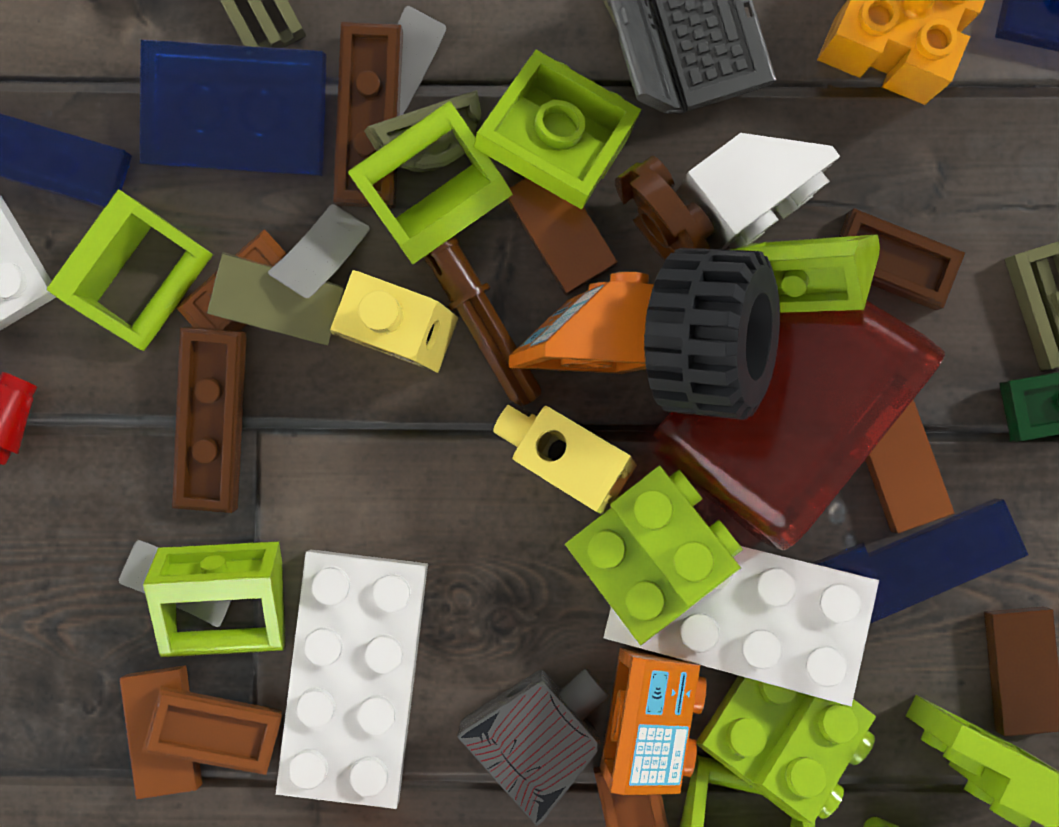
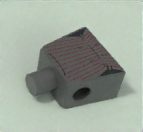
(536, 738)

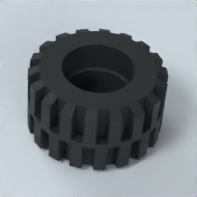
(712, 332)

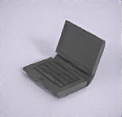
(708, 45)

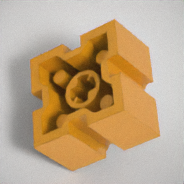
(906, 39)

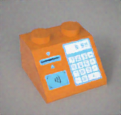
(593, 330)
(651, 723)

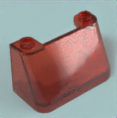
(827, 406)

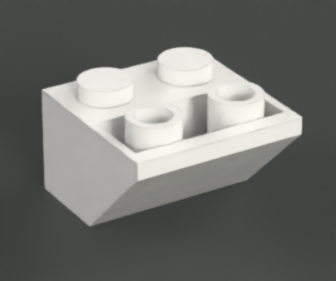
(752, 180)

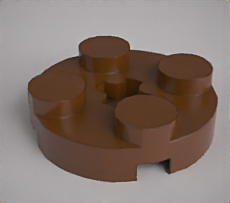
(662, 214)

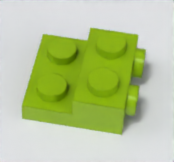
(557, 129)
(655, 553)
(788, 744)
(996, 770)

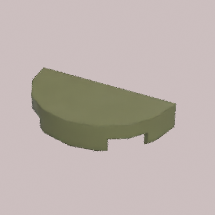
(441, 151)

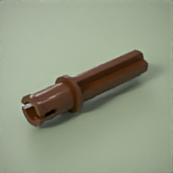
(480, 317)

